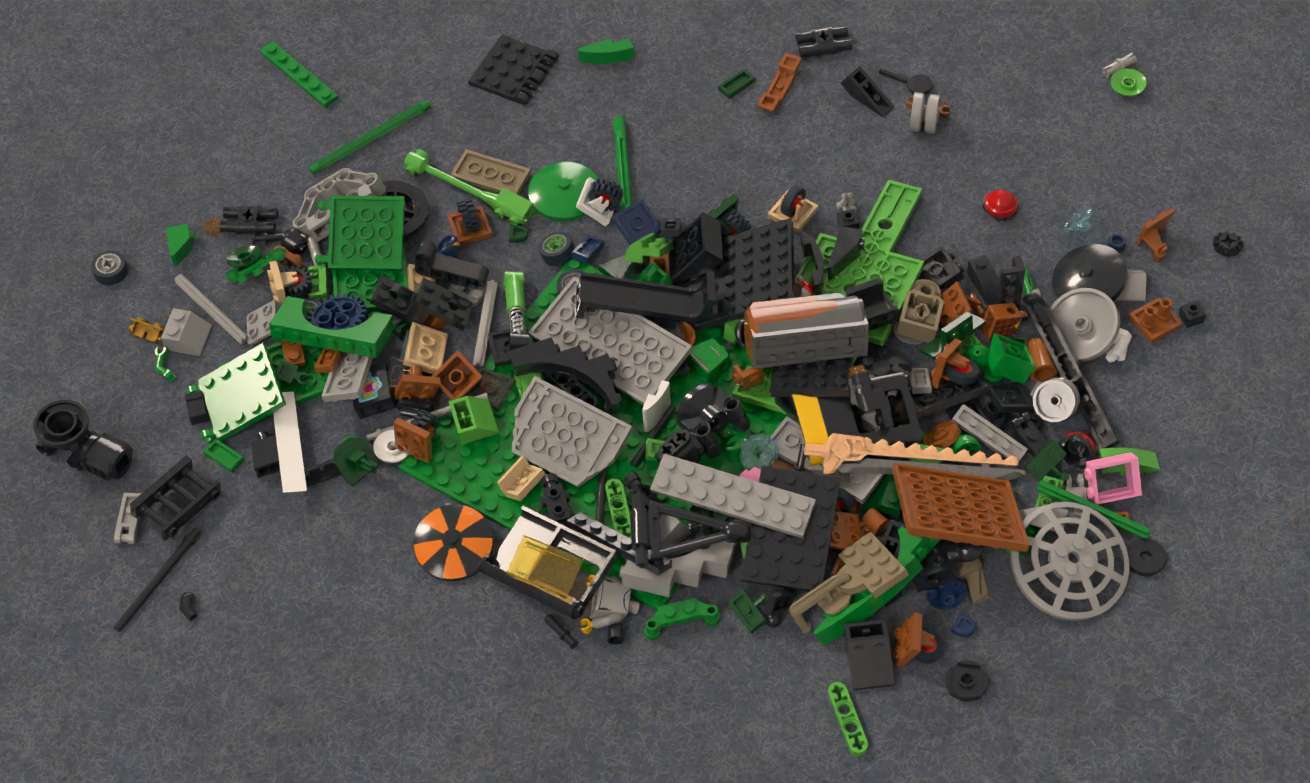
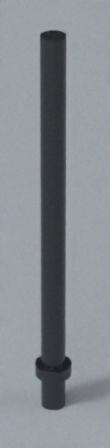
(188, 540)

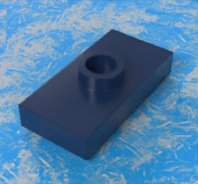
(587, 249)

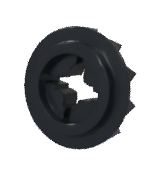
(1221, 246)

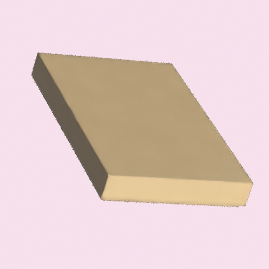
(425, 348)

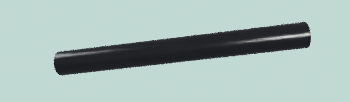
(653, 435)

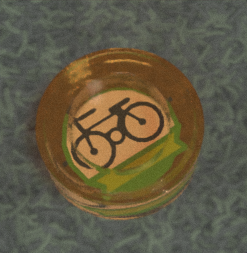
(212, 226)

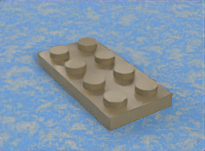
(490, 173)

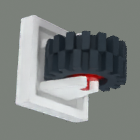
(600, 199)

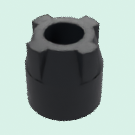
(615, 634)

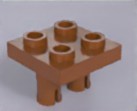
(1155, 319)

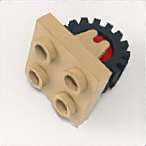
(290, 283)

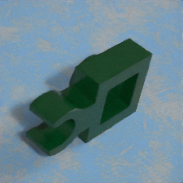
(289, 372)

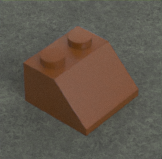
(457, 376)

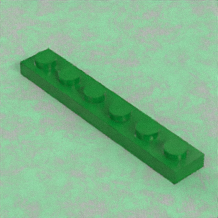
(299, 74)

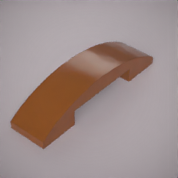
(781, 83)

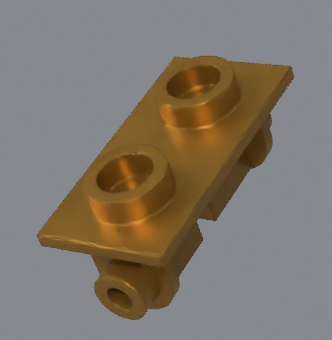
(141, 326)

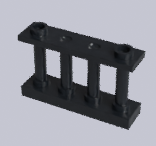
(168, 482)

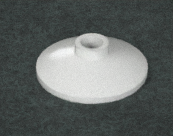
(383, 446)

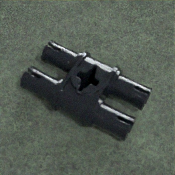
(823, 41)
(249, 219)

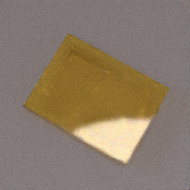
(544, 567)

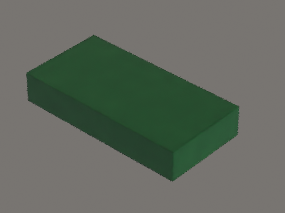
(736, 83)

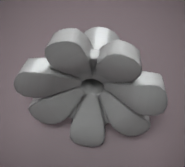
(846, 202)

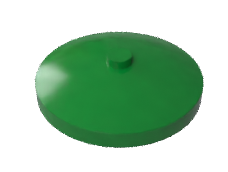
(558, 189)

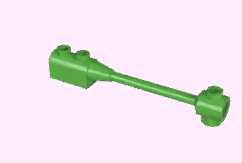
(504, 204)

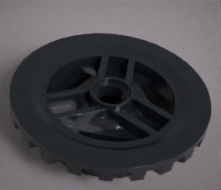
(414, 197)

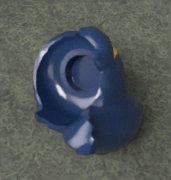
(448, 246)

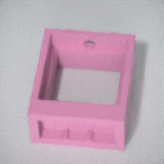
(1132, 474)

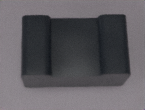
(196, 407)

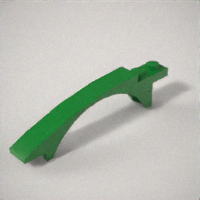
(911, 553)

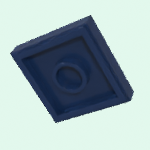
(636, 222)

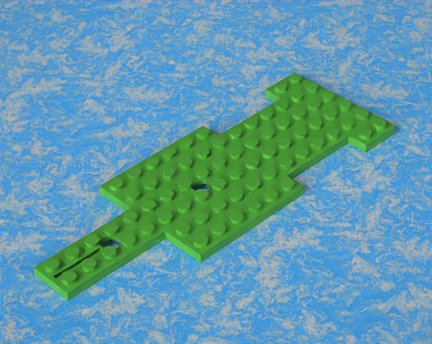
(874, 261)

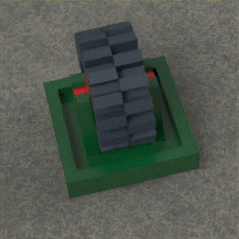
(729, 218)

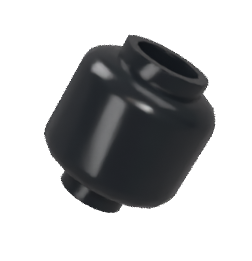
(294, 241)

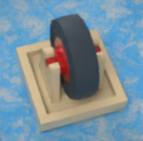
(794, 206)

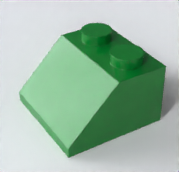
(1010, 359)

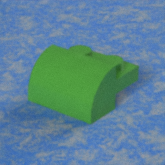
(646, 247)

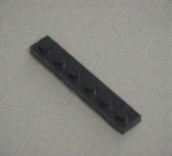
(614, 540)

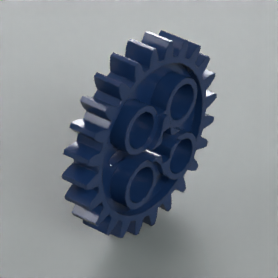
(338, 313)

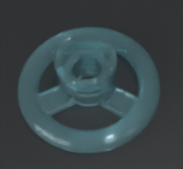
(1080, 221)

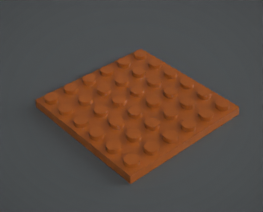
(959, 507)

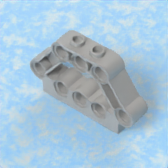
(316, 222)

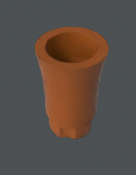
(1044, 368)

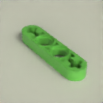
(617, 513)
(850, 718)

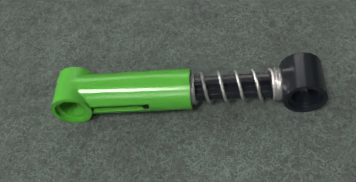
(515, 309)

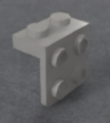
(259, 320)

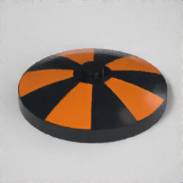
(453, 542)

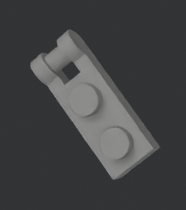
(126, 521)

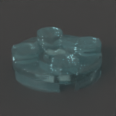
(758, 442)

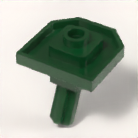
(354, 459)

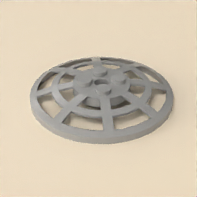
(1066, 570)

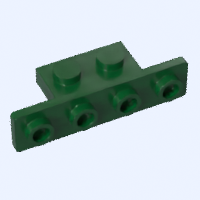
(958, 329)

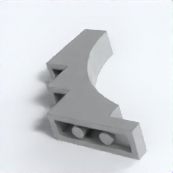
(684, 570)

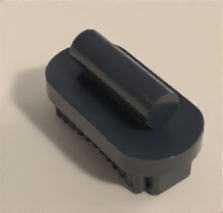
(412, 406)

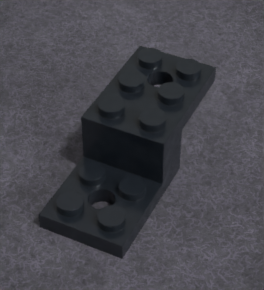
(418, 304)

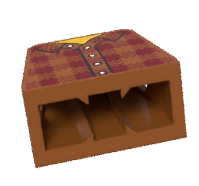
(1002, 320)

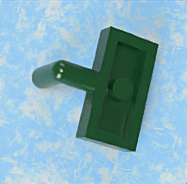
(1046, 461)
(748, 610)

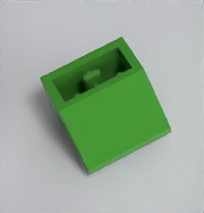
(473, 418)

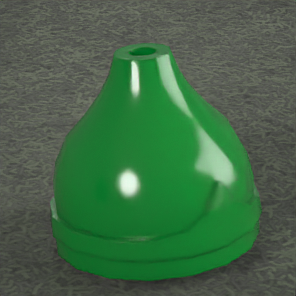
(979, 354)
(968, 443)

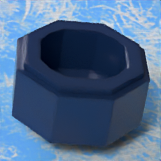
(1117, 242)

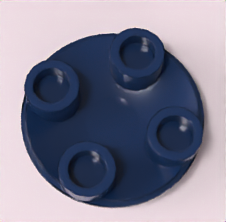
(947, 595)

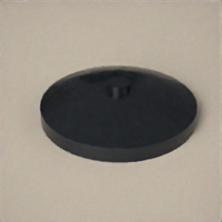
(1091, 267)

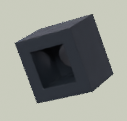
(848, 219)
(1192, 314)

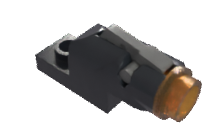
(866, 398)

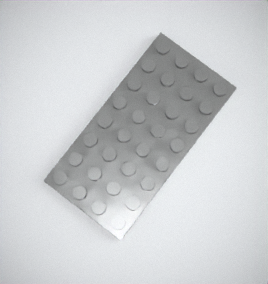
(638, 346)

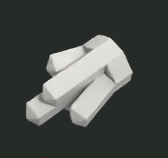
(1119, 347)

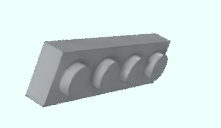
(988, 433)

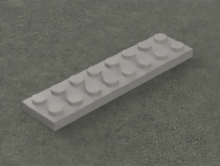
(733, 495)

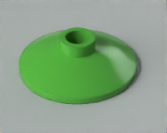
(1133, 78)

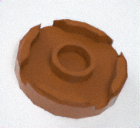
(942, 435)

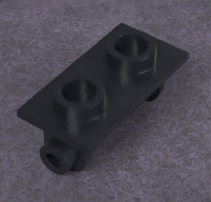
(320, 473)

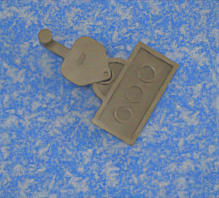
(866, 567)

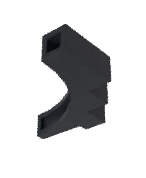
(547, 357)

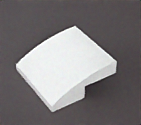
(656, 406)

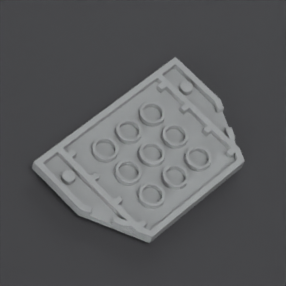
(566, 433)

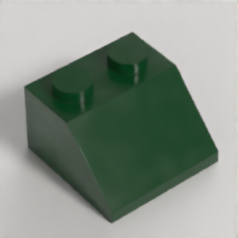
(885, 499)

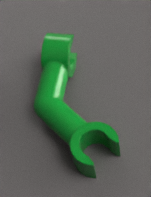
(160, 362)

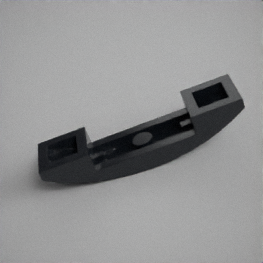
(811, 248)

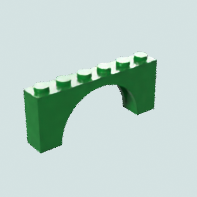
(364, 339)

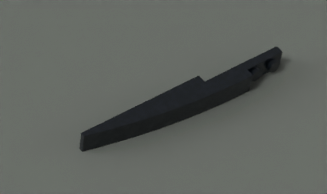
(1071, 369)

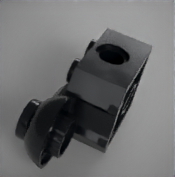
(941, 563)

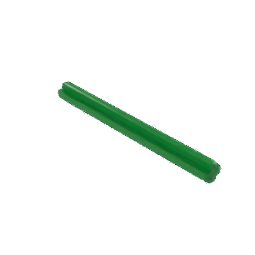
(1116, 519)

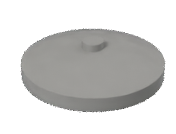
(1088, 321)

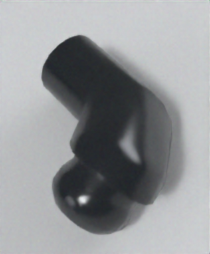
(185, 605)

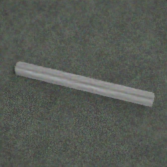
(211, 309)
(485, 324)

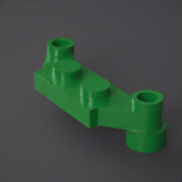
(679, 613)

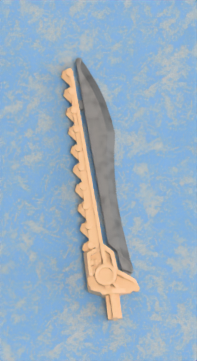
(851, 448)

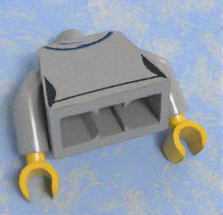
(609, 604)

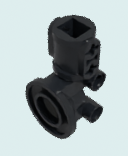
(700, 417)
(65, 427)

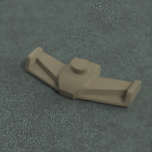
(975, 580)

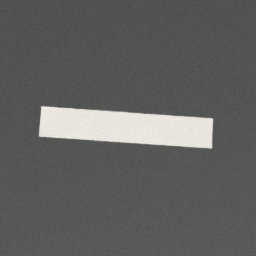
(289, 446)

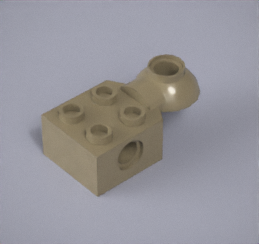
(921, 311)

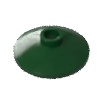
(244, 256)

